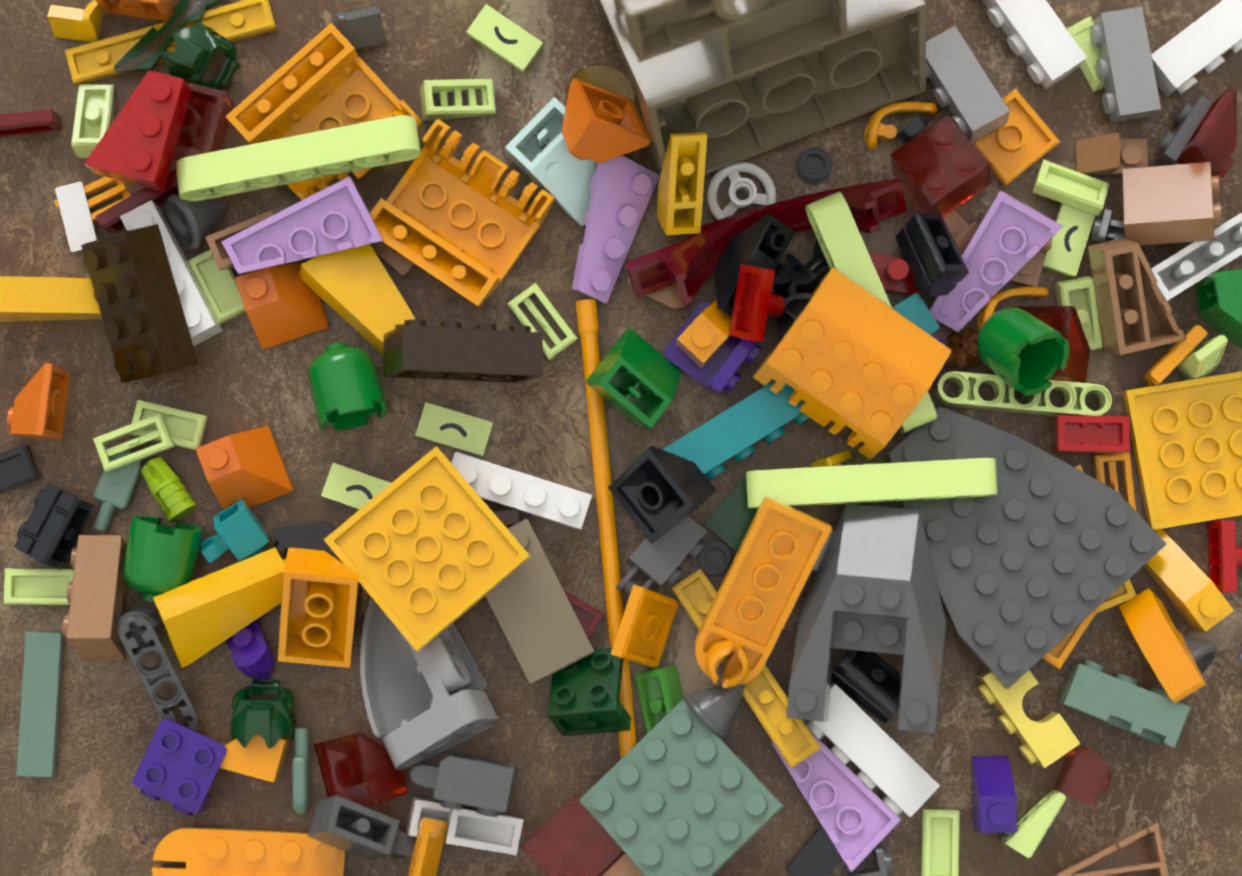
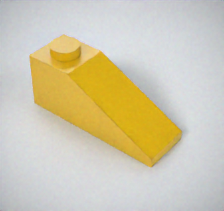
(682, 184)
(1187, 586)

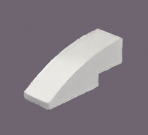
(468, 827)

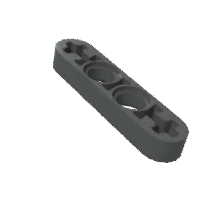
(160, 673)

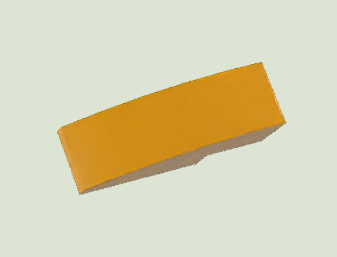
(1162, 645)

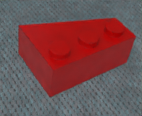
(144, 133)

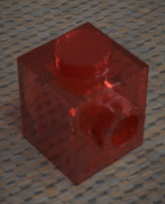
(1083, 775)

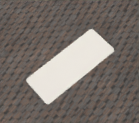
(75, 215)

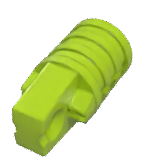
(168, 490)

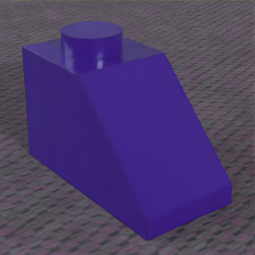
(993, 795)

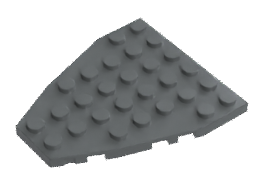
(1027, 560)

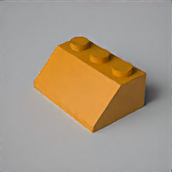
(317, 609)

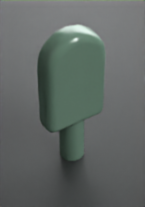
(115, 490)
(301, 772)

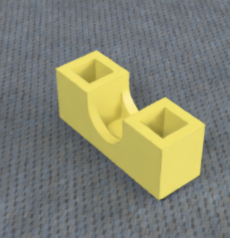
(1042, 739)

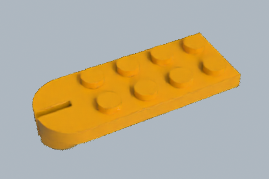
(759, 592)
(246, 853)

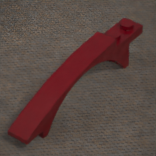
(692, 260)

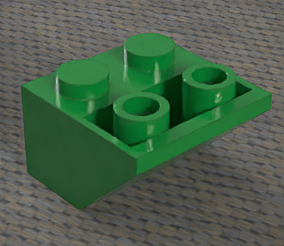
(1221, 303)
(636, 379)

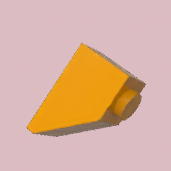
(705, 335)
(256, 758)

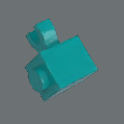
(237, 531)

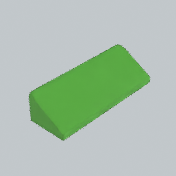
(658, 693)

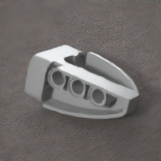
(421, 698)

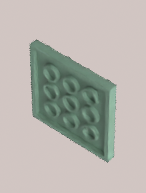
(681, 800)

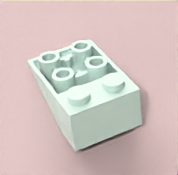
(546, 160)

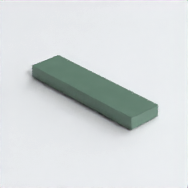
(40, 704)

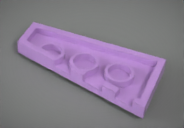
(614, 214)
(311, 228)
(997, 251)
(843, 804)

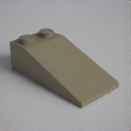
(538, 613)

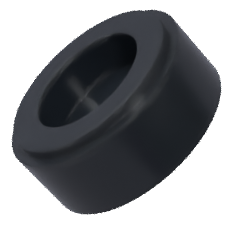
(912, 128)
(814, 165)
(715, 558)

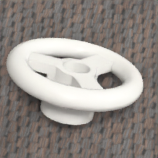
(737, 183)

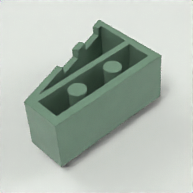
(1123, 703)

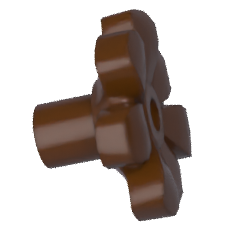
(963, 348)

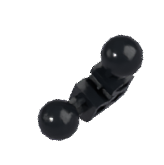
(796, 285)

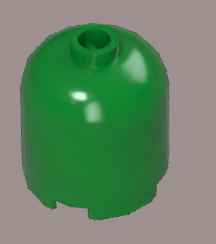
(1022, 350)
(345, 388)
(159, 555)

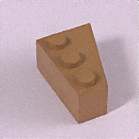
(1128, 299)
(96, 597)
(1132, 856)

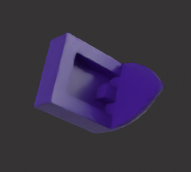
(252, 652)

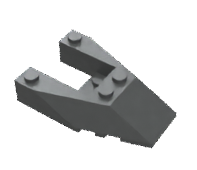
(873, 597)

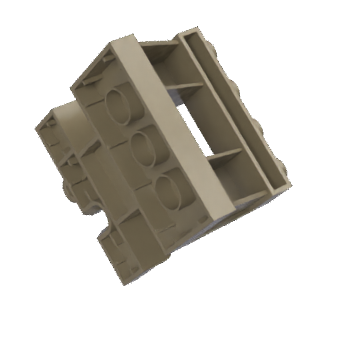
(764, 67)

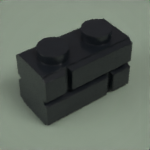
(931, 254)
(53, 525)
(870, 683)

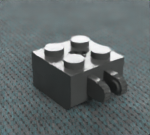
(469, 781)

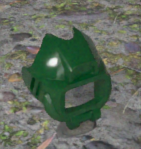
(194, 53)
(263, 717)

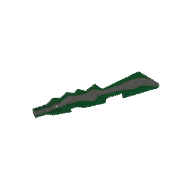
(148, 49)

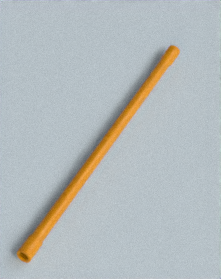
(588, 329)

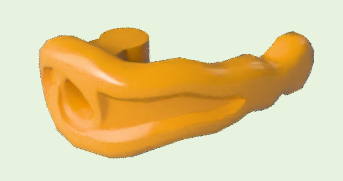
(877, 130)
(988, 310)

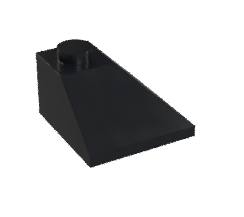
(661, 491)

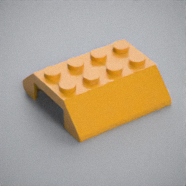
(315, 92)
(460, 216)
(854, 363)

